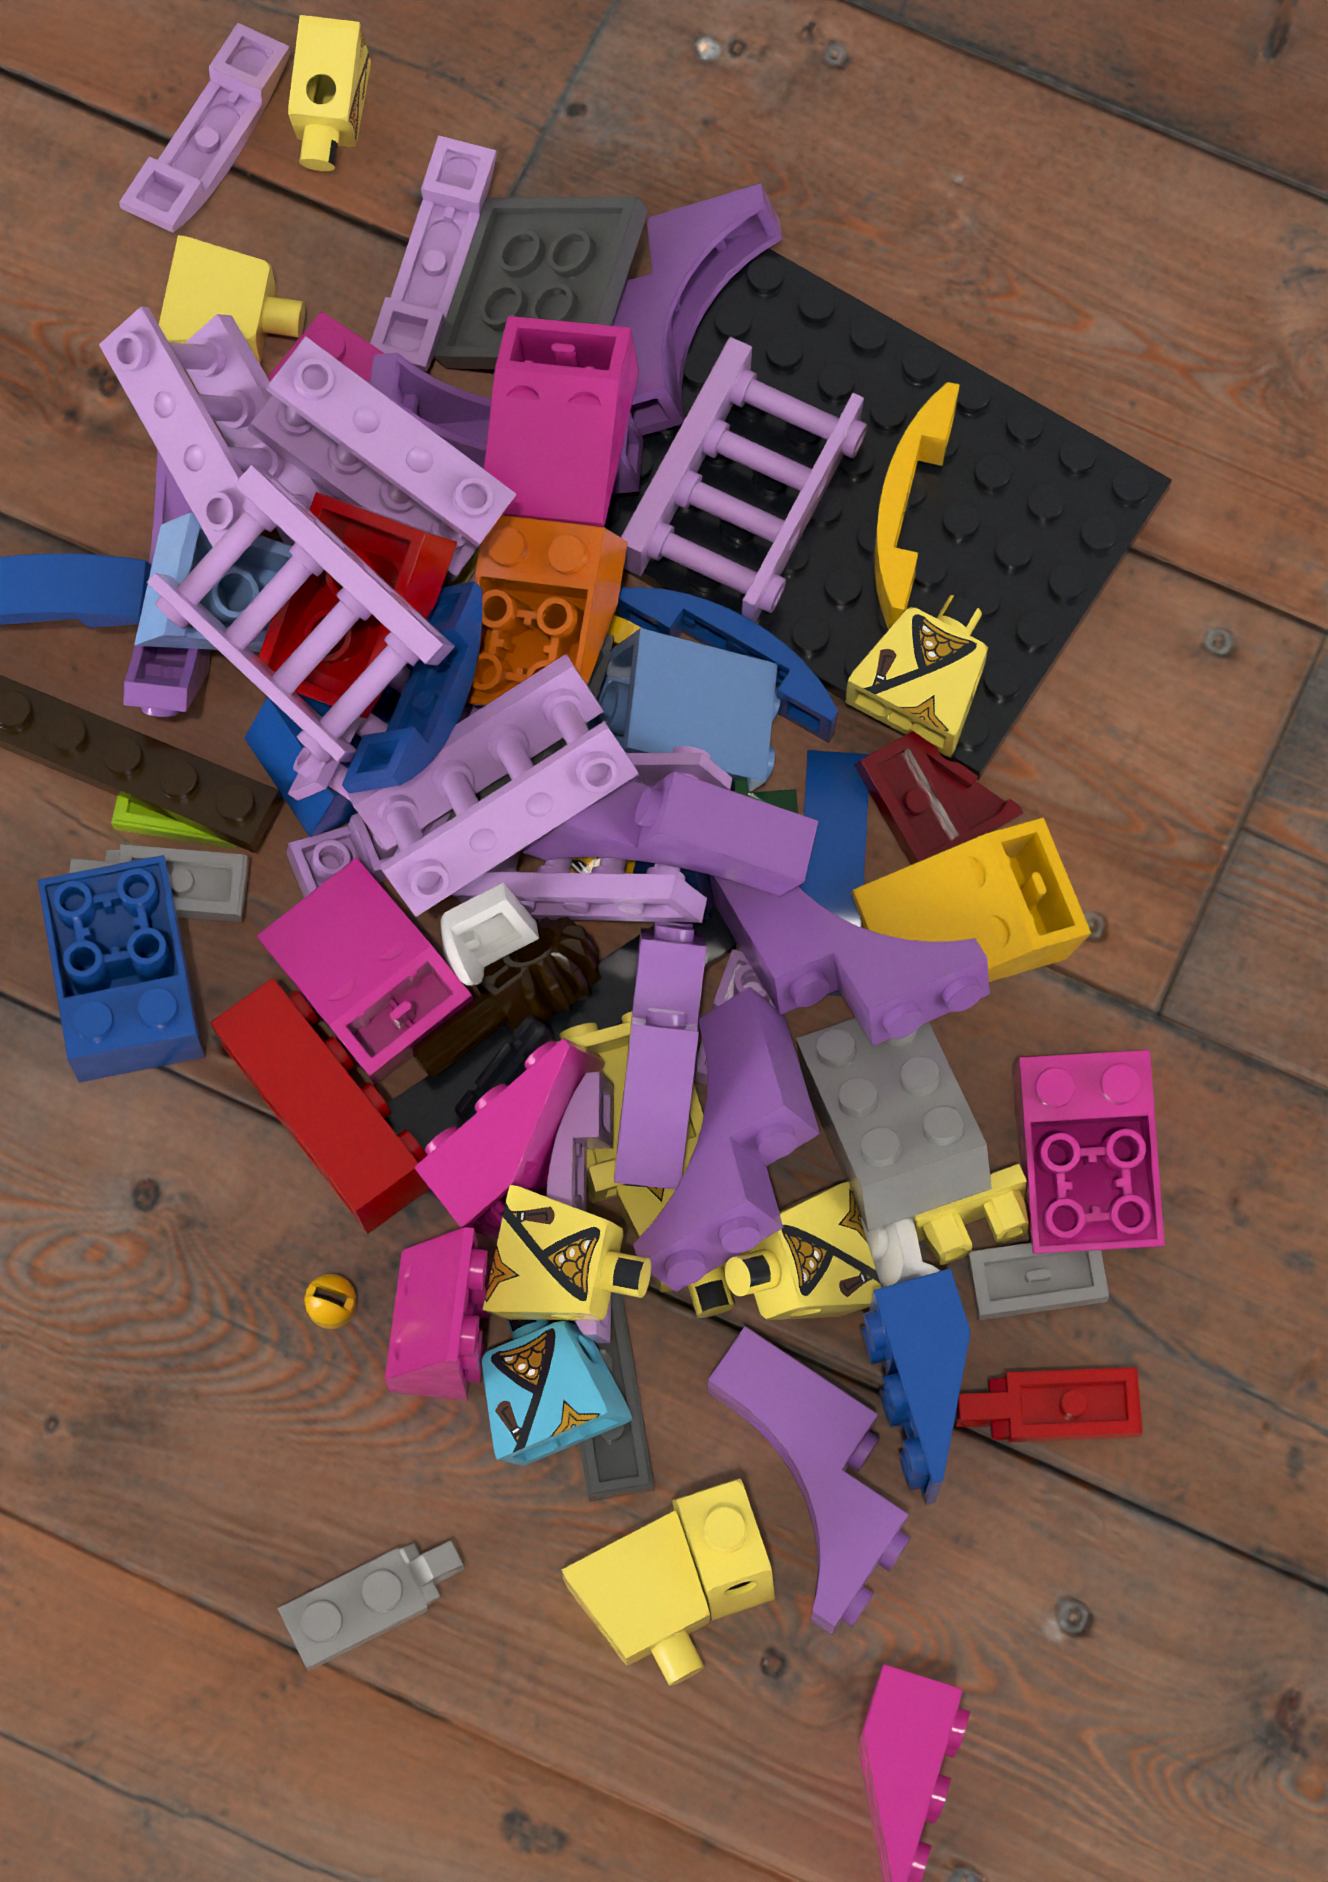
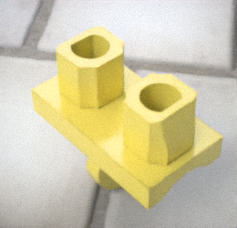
(1001, 1206)

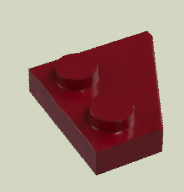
(930, 799)

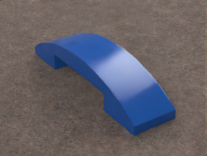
(72, 586)
(672, 612)
(429, 701)
(839, 803)

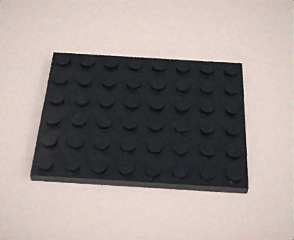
(1014, 520)

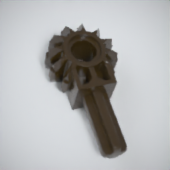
(527, 982)

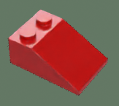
(400, 553)

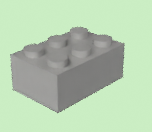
(894, 1120)

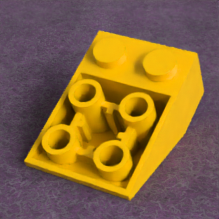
(995, 888)

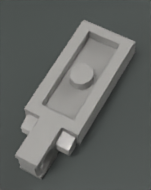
(201, 882)
(367, 1601)

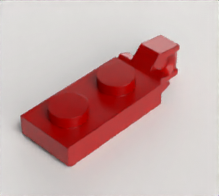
(1056, 1405)

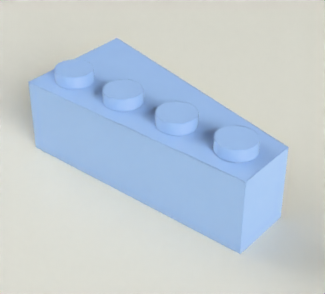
(177, 552)

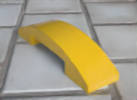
(925, 442)

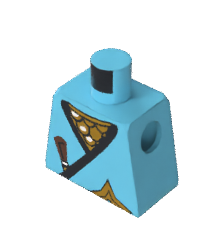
(548, 1391)

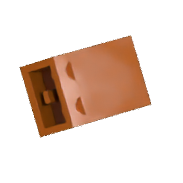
(543, 597)

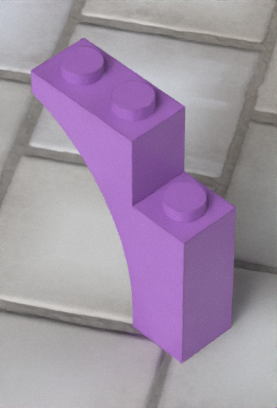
(691, 261)
(464, 416)
(165, 677)
(689, 828)
(810, 952)
(660, 1056)
(751, 1118)
(818, 1436)

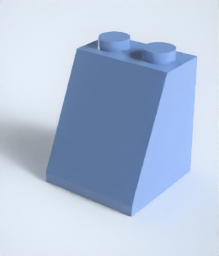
(694, 695)

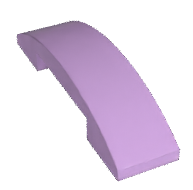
(212, 133)
(436, 251)
(583, 1127)

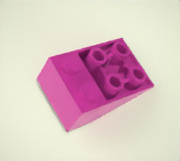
(560, 417)
(365, 969)
(506, 1138)
(1089, 1151)
(437, 1316)
(901, 1754)

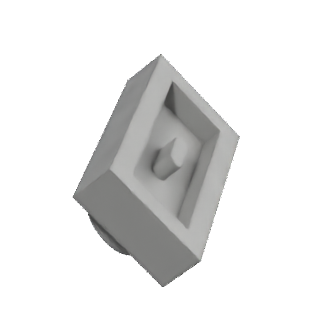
(1018, 1282)

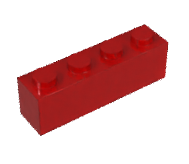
(321, 1104)

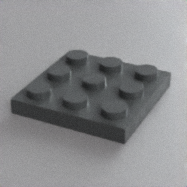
(539, 263)

